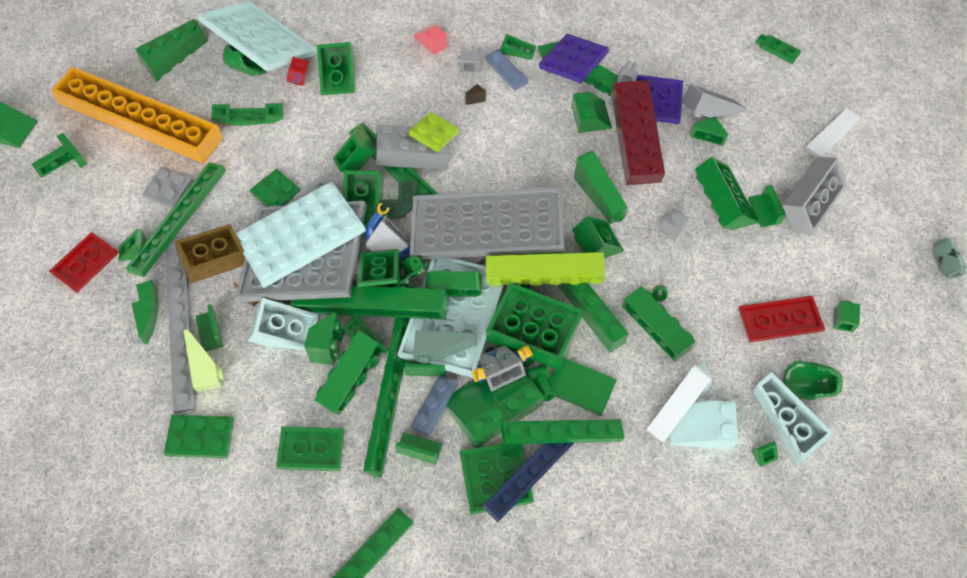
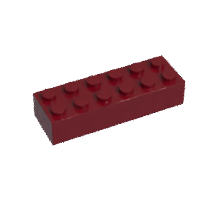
(637, 133)

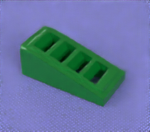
(508, 47)

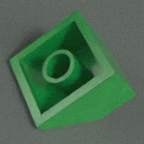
(590, 112)
(596, 237)

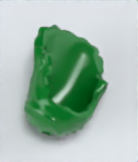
(239, 62)
(803, 378)

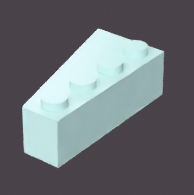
(791, 418)

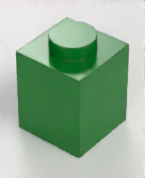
(846, 316)

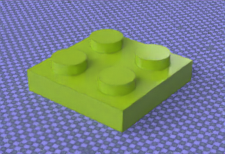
(434, 131)

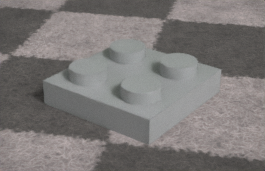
(167, 187)

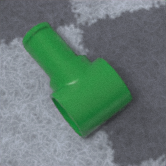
(541, 378)

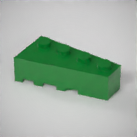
(171, 48)
(350, 372)

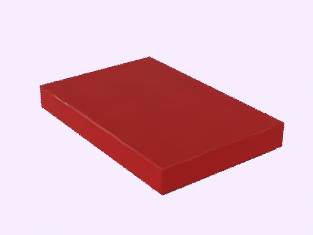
(84, 262)

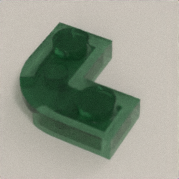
(404, 204)

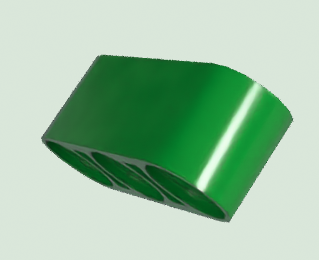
(602, 79)
(455, 282)

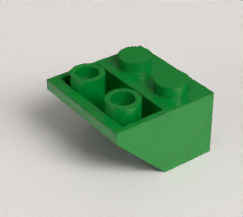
(354, 151)
(323, 340)

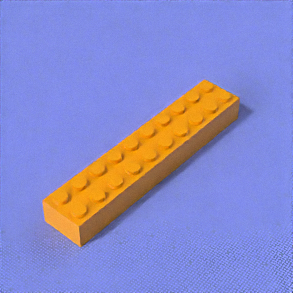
(137, 114)

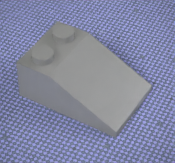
(710, 104)

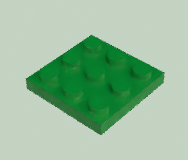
(488, 470)

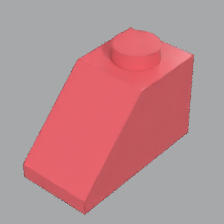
(432, 38)

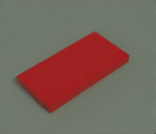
(781, 319)

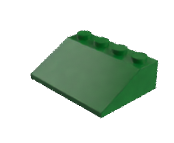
(534, 321)
(483, 411)

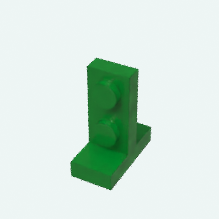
(58, 157)

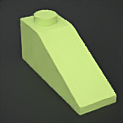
(203, 369)

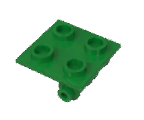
(412, 267)

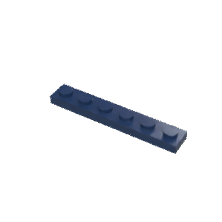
(524, 479)

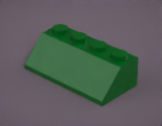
(725, 194)

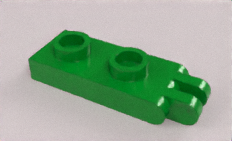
(778, 48)

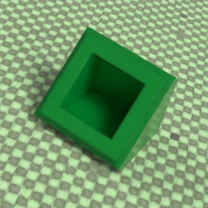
(766, 453)

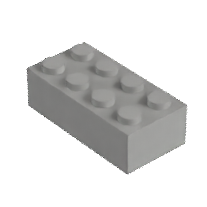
(400, 149)
(814, 195)

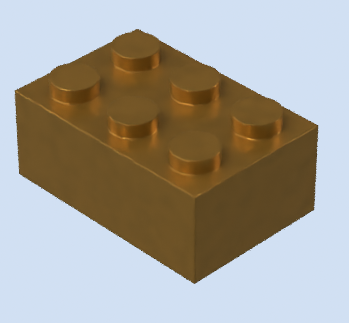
(210, 253)

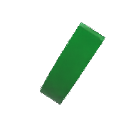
(247, 116)

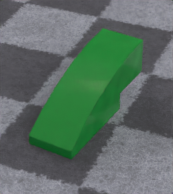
(146, 310)

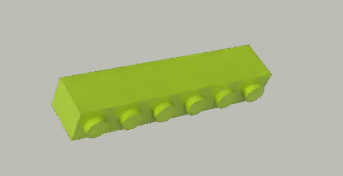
(545, 269)

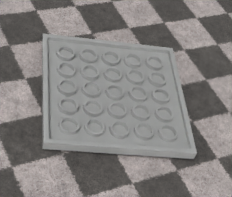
(322, 278)

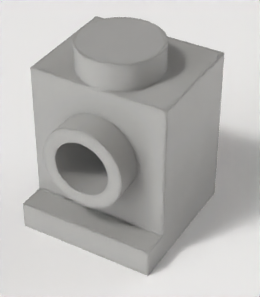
(470, 61)

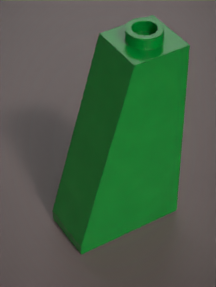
(599, 187)

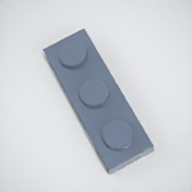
(506, 69)
(434, 405)

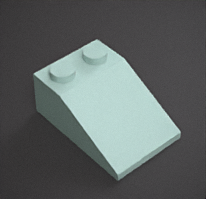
(280, 325)
(707, 425)

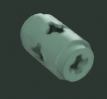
(948, 250)

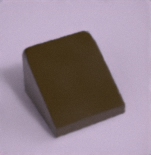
(475, 95)

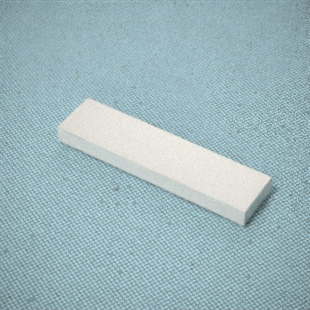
(832, 133)
(679, 403)

